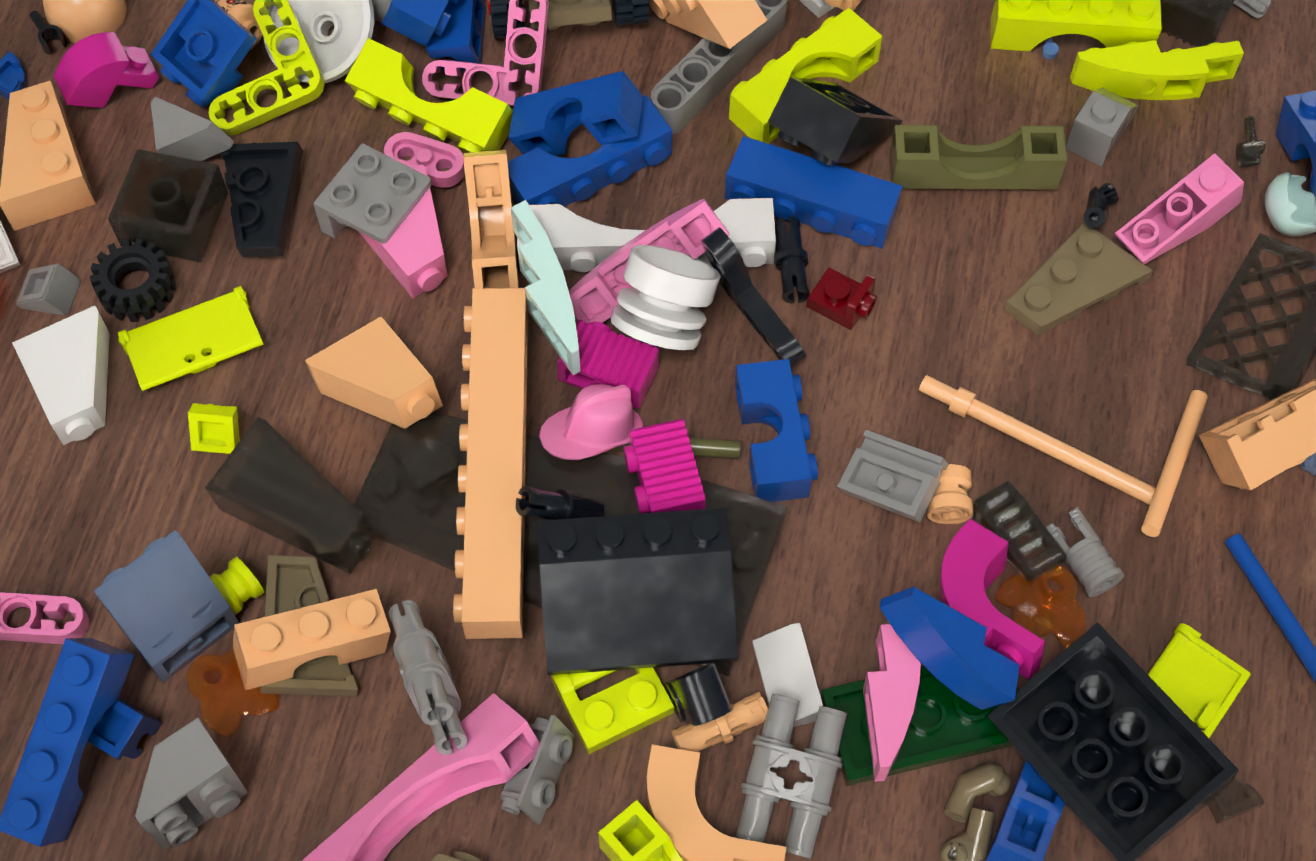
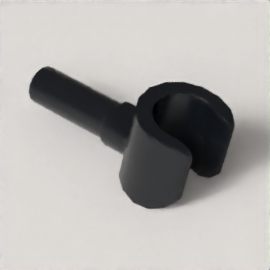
(46, 32)

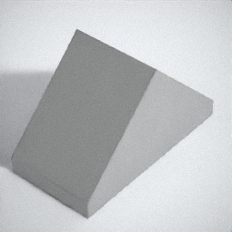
(185, 133)

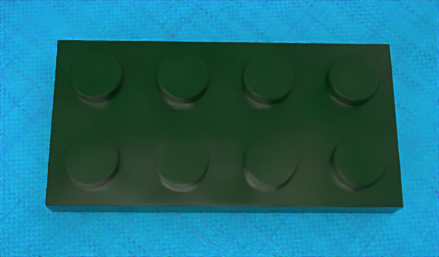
(939, 730)

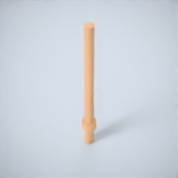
(964, 403)

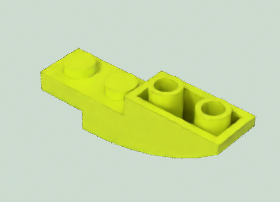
(1147, 74)

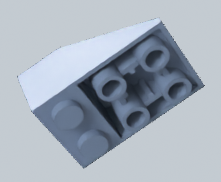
(167, 605)

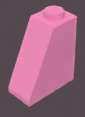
(415, 249)

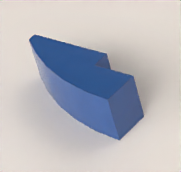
(952, 648)
(1027, 820)

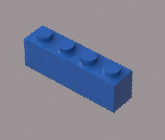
(814, 192)

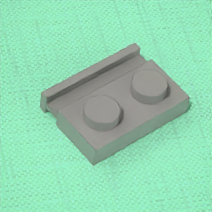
(892, 476)

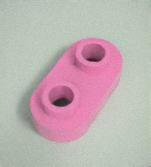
(431, 154)

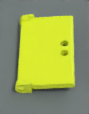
(165, 345)
(1198, 678)

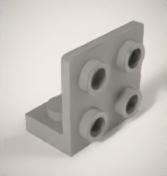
(370, 195)

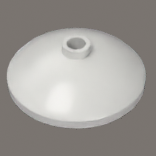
(334, 53)

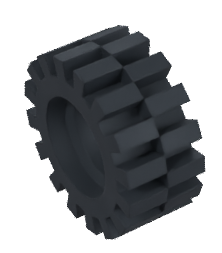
(127, 260)

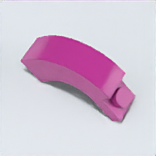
(967, 570)

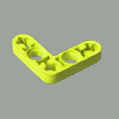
(288, 71)

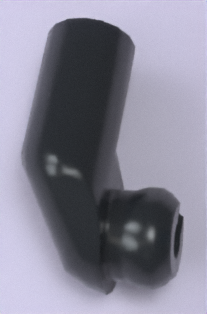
(1098, 202)

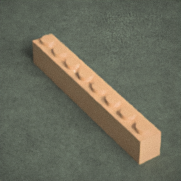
(495, 465)

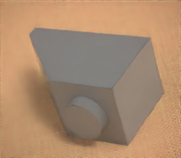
(1100, 125)

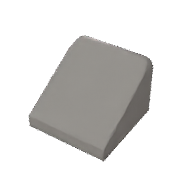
(48, 290)

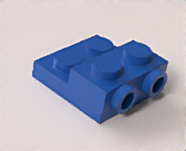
(203, 50)

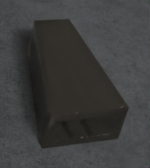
(290, 499)

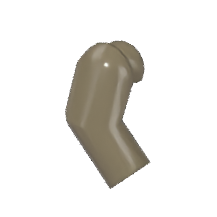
(975, 783)

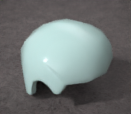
(1289, 206)

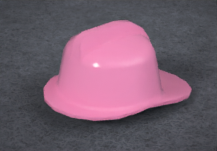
(592, 425)

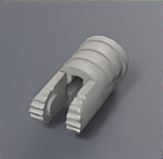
(1088, 557)

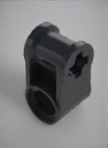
(698, 696)

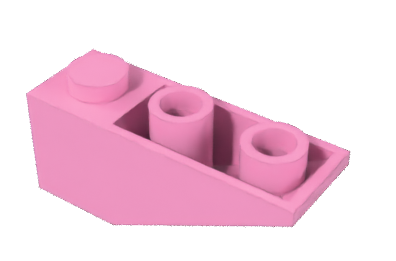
(1183, 210)

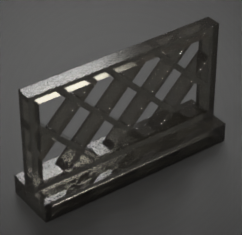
(1295, 355)

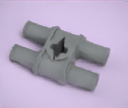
(427, 677)
(817, 762)

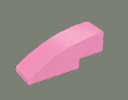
(890, 699)

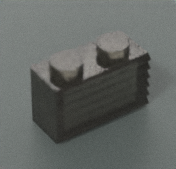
(1195, 20)

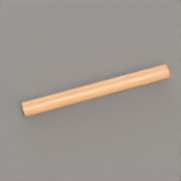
(1174, 464)

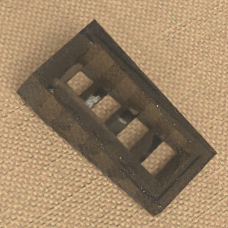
(1006, 505)

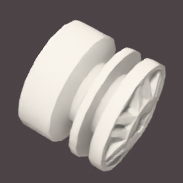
(664, 297)

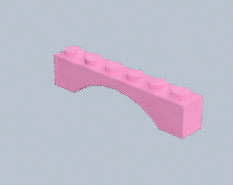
(495, 751)

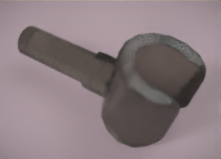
(1249, 152)

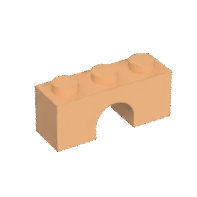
(279, 643)

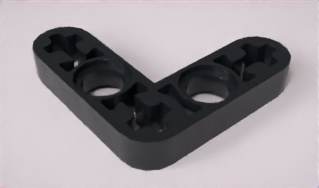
(739, 287)

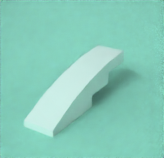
(548, 292)

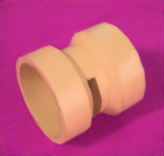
(950, 501)

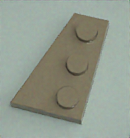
(1074, 278)
(291, 585)

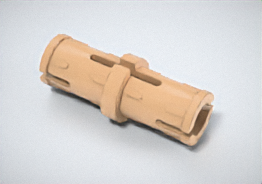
(745, 715)

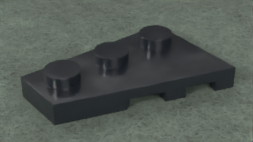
(262, 194)

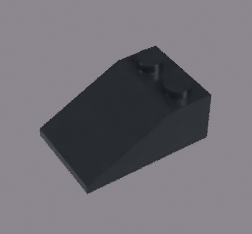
(830, 120)

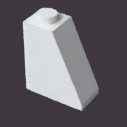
(69, 372)

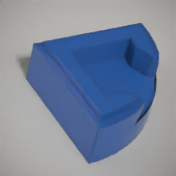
(11, 75)

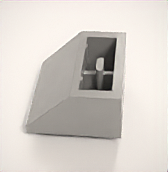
(186, 786)

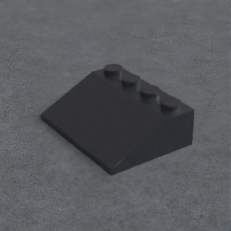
(637, 591)
(1113, 746)

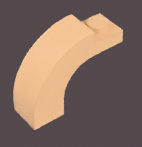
(491, 220)
(674, 807)

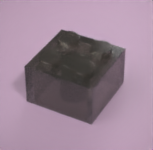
(169, 203)

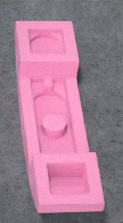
(682, 231)

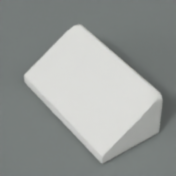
(788, 670)

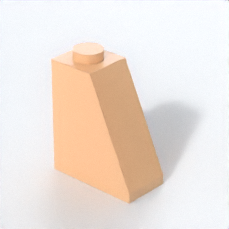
(376, 375)

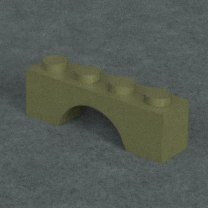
(1025, 160)

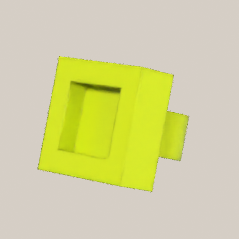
(213, 428)

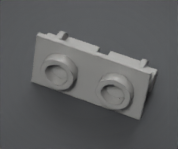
(534, 787)

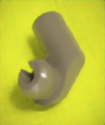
(974, 842)

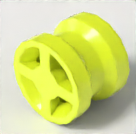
(237, 584)

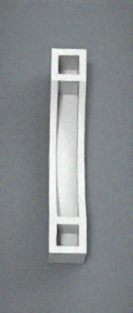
(585, 244)

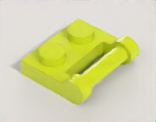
(615, 710)

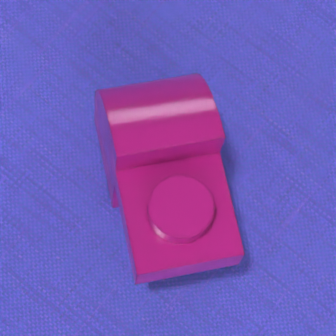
(99, 64)

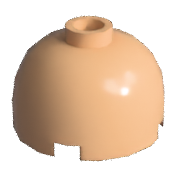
(84, 17)

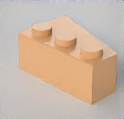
(715, 20)
(40, 160)
(1264, 439)

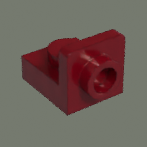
(842, 298)

